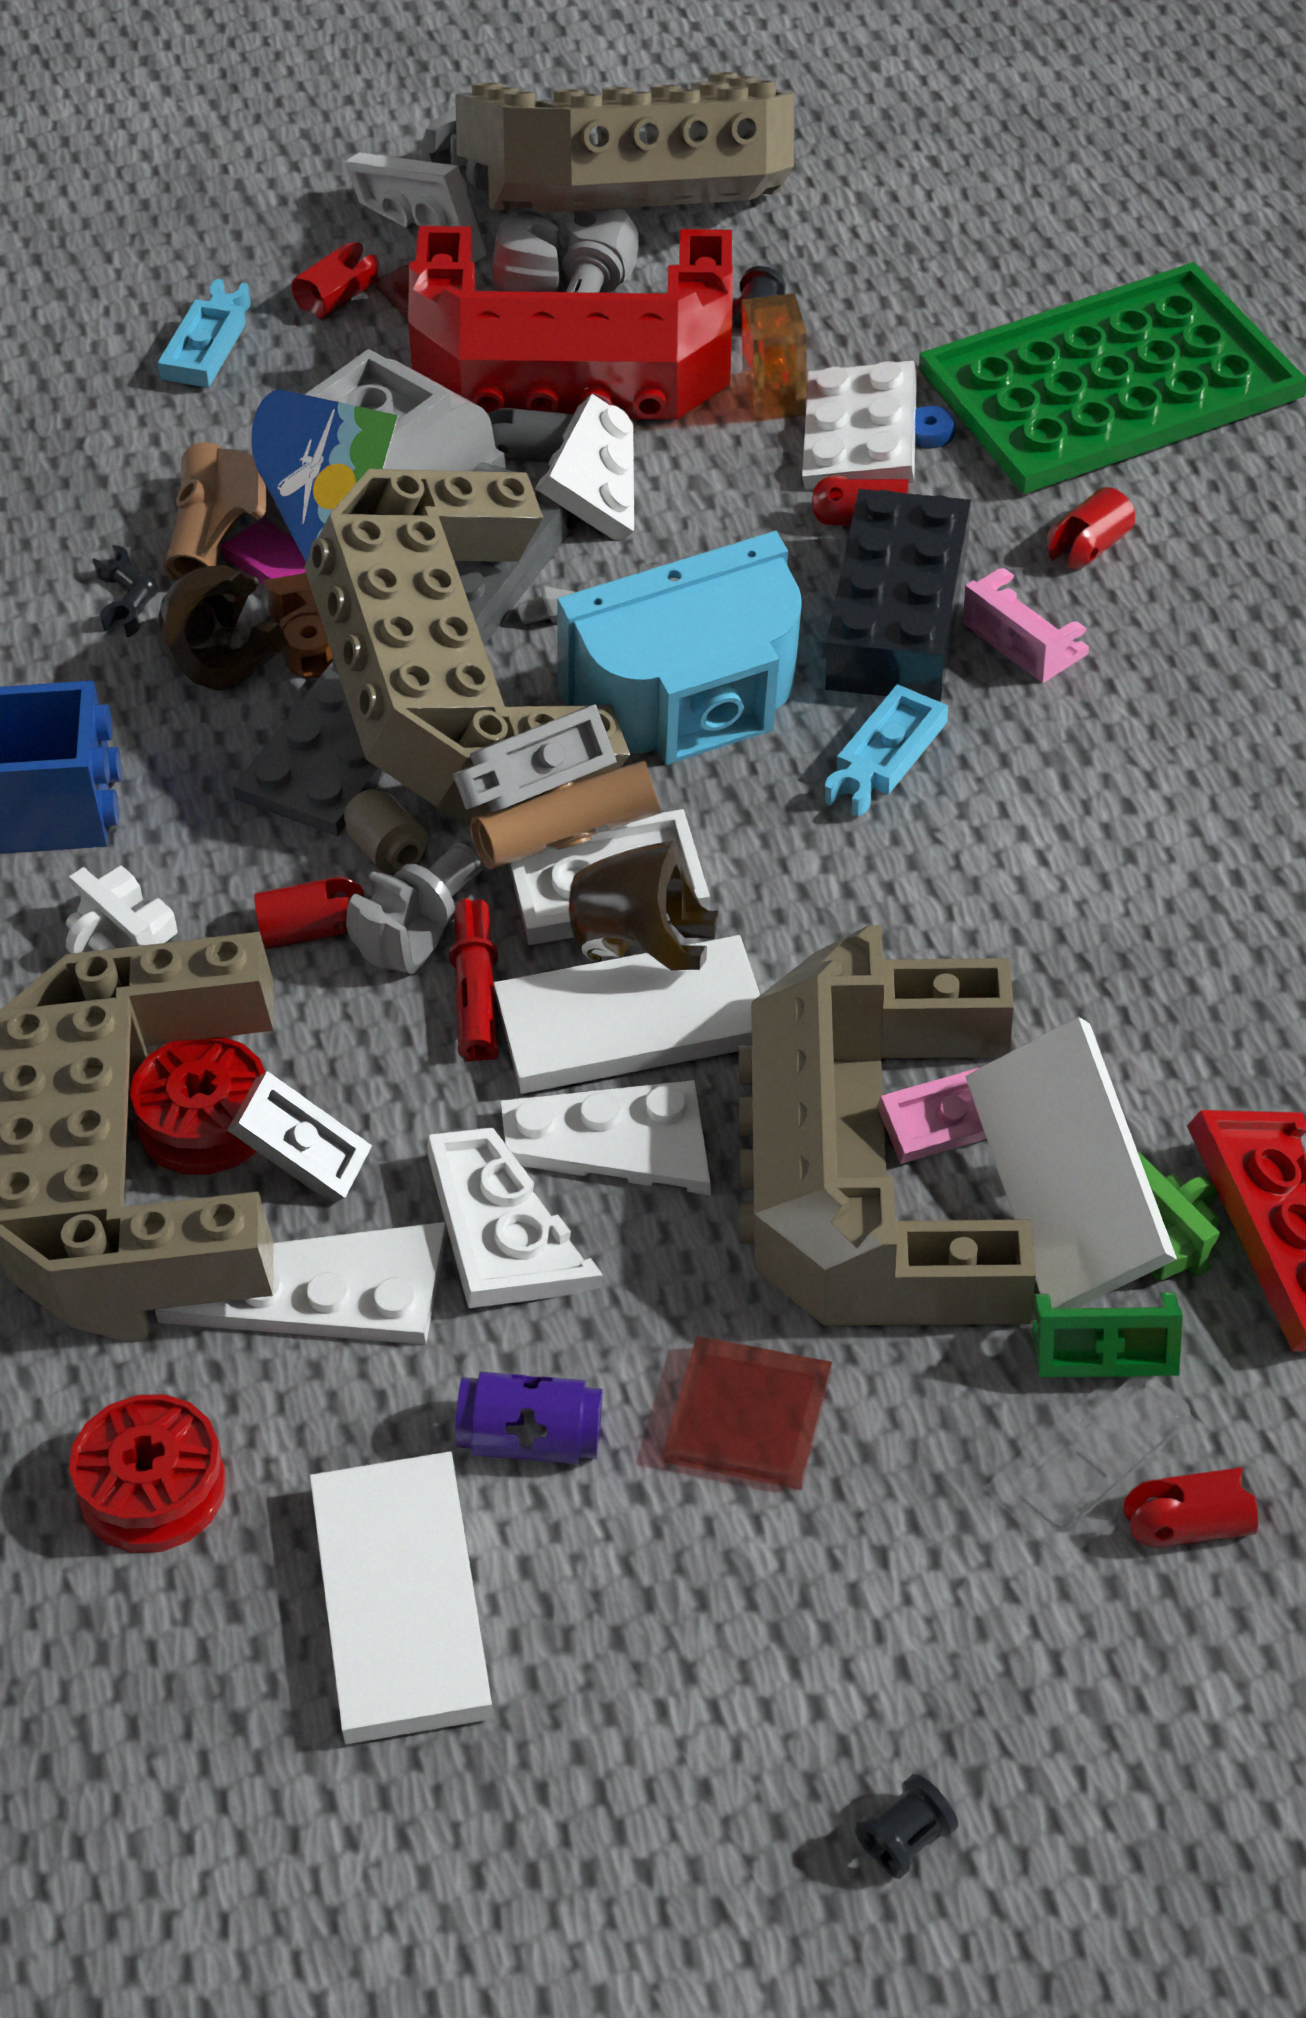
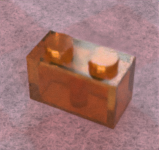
(774, 357)

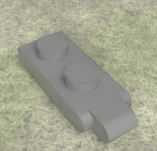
(536, 760)

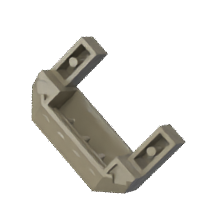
(545, 160)
(407, 629)
(63, 1135)
(819, 1151)

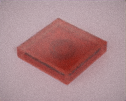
(748, 1412)

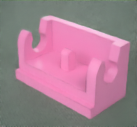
(1019, 630)

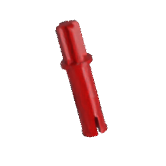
(474, 959)

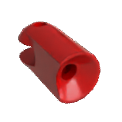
(335, 280)
(836, 497)
(1091, 527)
(304, 911)
(1191, 1509)

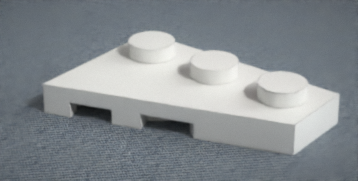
(414, 193)

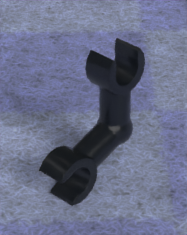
(140, 587)

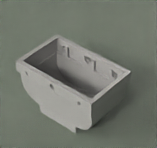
(432, 426)

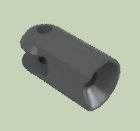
(529, 433)

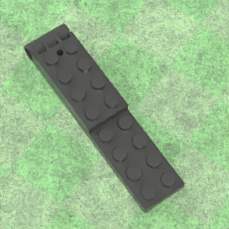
(316, 754)

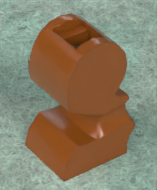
(295, 610)

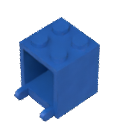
(56, 768)

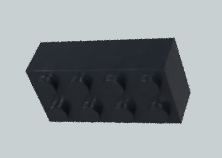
(898, 594)

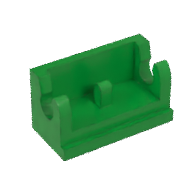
(1107, 1339)

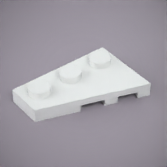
(595, 469)
(616, 1132)
(498, 1226)

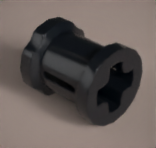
(757, 283)
(906, 1825)

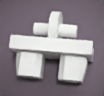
(106, 917)

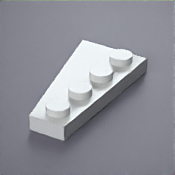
(340, 1287)

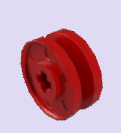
(188, 1100)
(148, 1473)

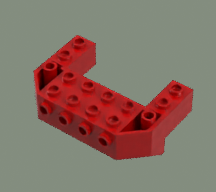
(557, 348)

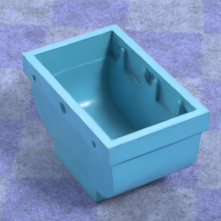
(690, 656)

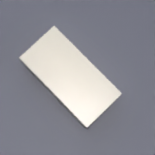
(625, 1016)
(1070, 1165)
(400, 1598)

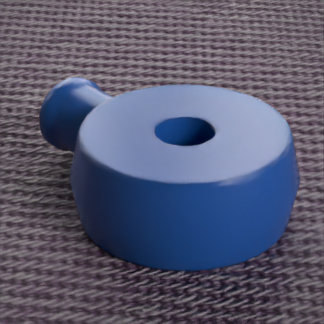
(933, 427)

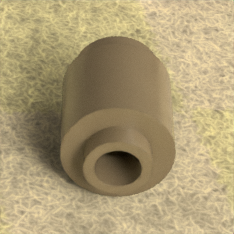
(384, 830)

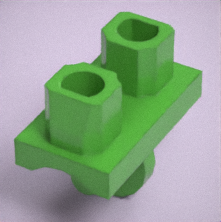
(1186, 1219)

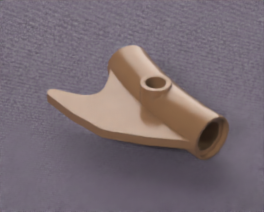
(212, 495)
(564, 815)

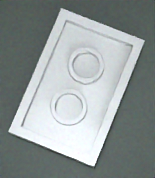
(860, 423)
(545, 878)

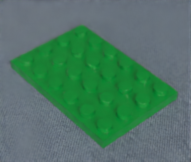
(1110, 376)

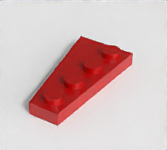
(1262, 1184)

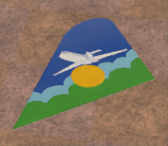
(314, 455)

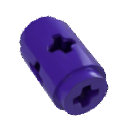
(561, 1404)

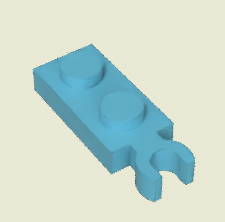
(205, 337)
(885, 747)

